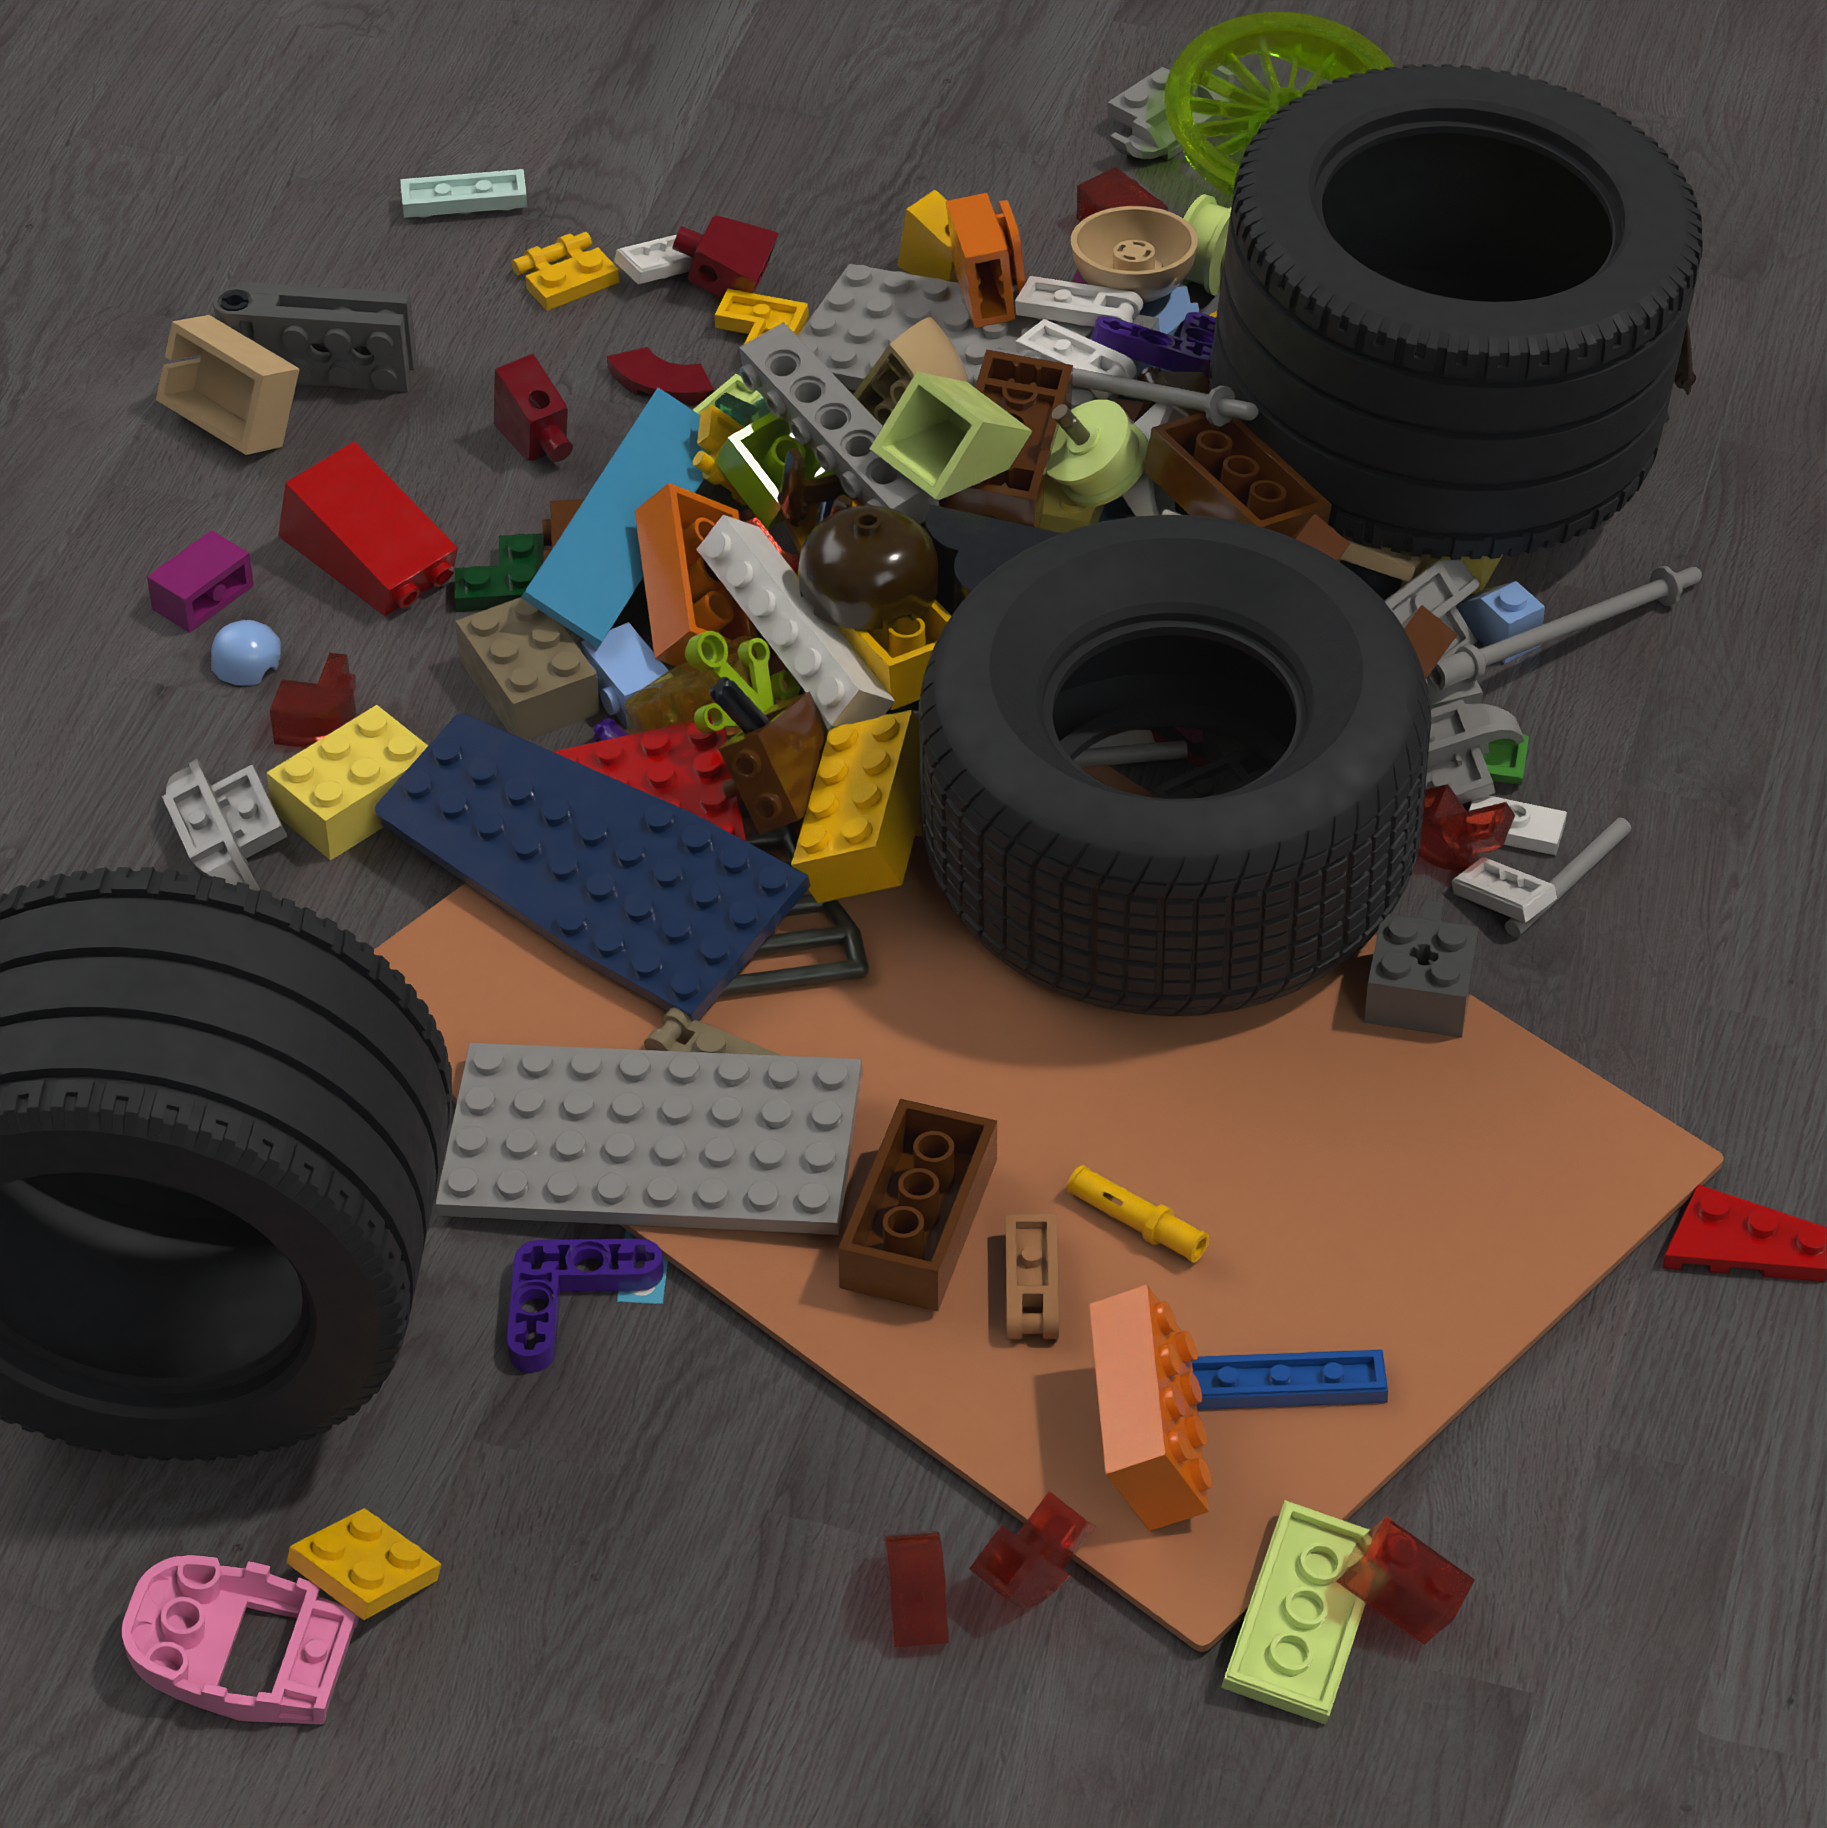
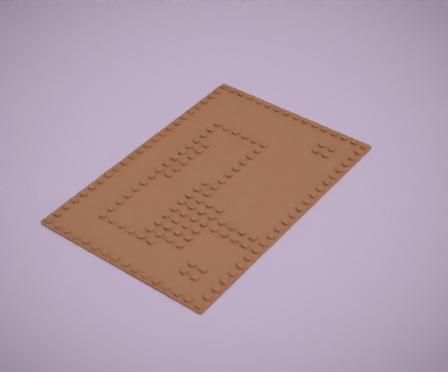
(1342, 1166)

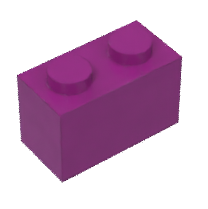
(200, 581)

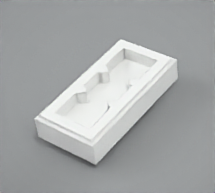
(652, 260)
(1533, 826)
(1504, 889)

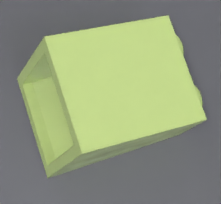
(948, 436)

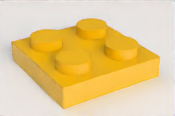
(363, 1563)

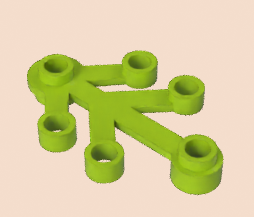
(714, 661)

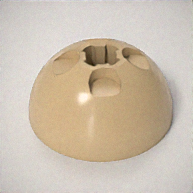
(1135, 250)

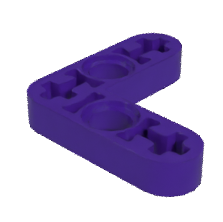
(1177, 354)
(551, 1280)

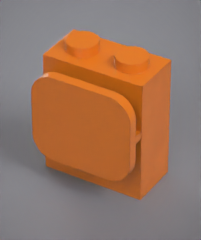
(986, 257)

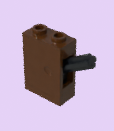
(772, 755)

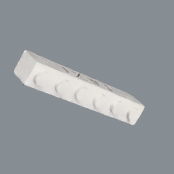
(807, 645)

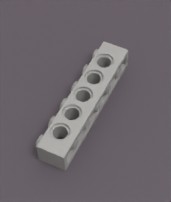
(827, 420)

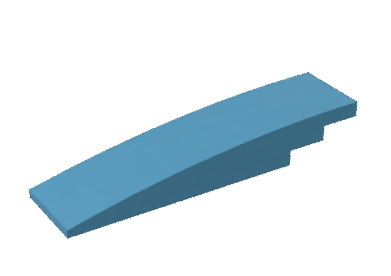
(599, 554)

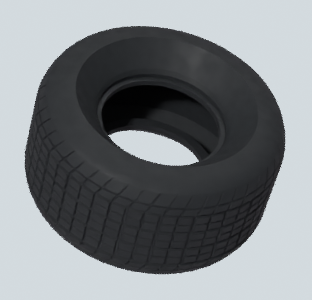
(1160, 896)

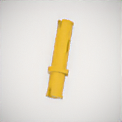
(1154, 1222)

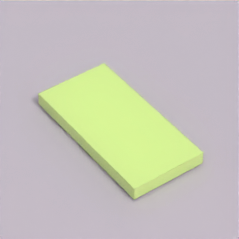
(1299, 1617)

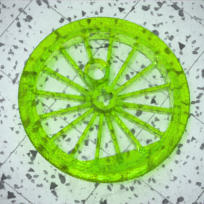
(1299, 38)

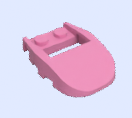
(187, 1623)

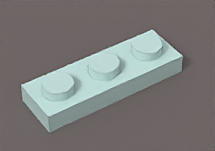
(463, 193)

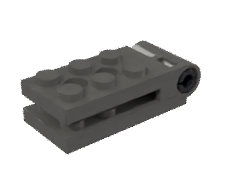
(327, 331)

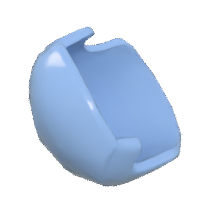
(244, 652)

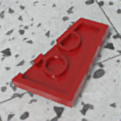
(1746, 1235)

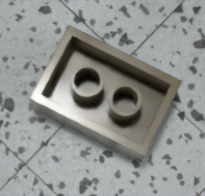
(527, 668)

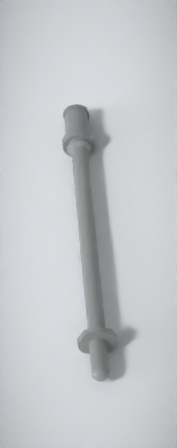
(1218, 404)
(1469, 662)

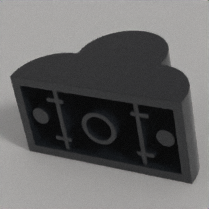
(973, 548)

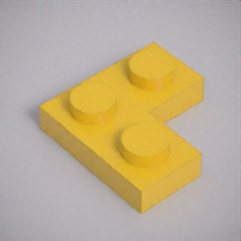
(758, 313)

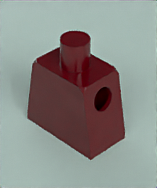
(727, 255)
(531, 410)

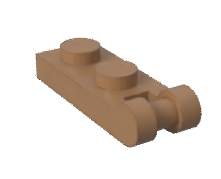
(1032, 1275)

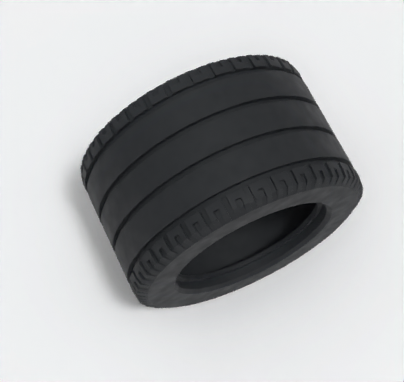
(1457, 305)
(204, 1164)

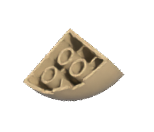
(919, 349)

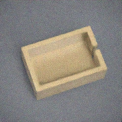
(234, 387)

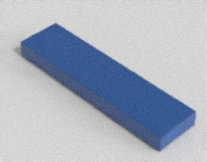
(1291, 1379)

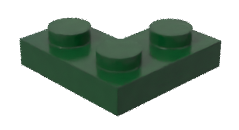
(493, 585)

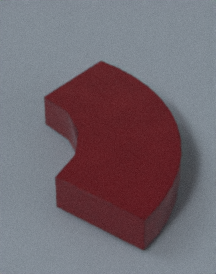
(644, 372)

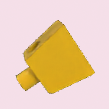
(926, 240)

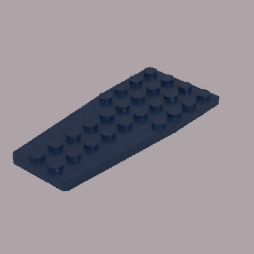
(593, 862)

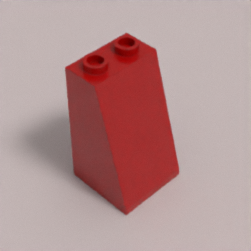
(365, 531)

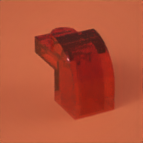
(311, 711)
(1456, 836)
(1032, 1562)
(916, 1588)

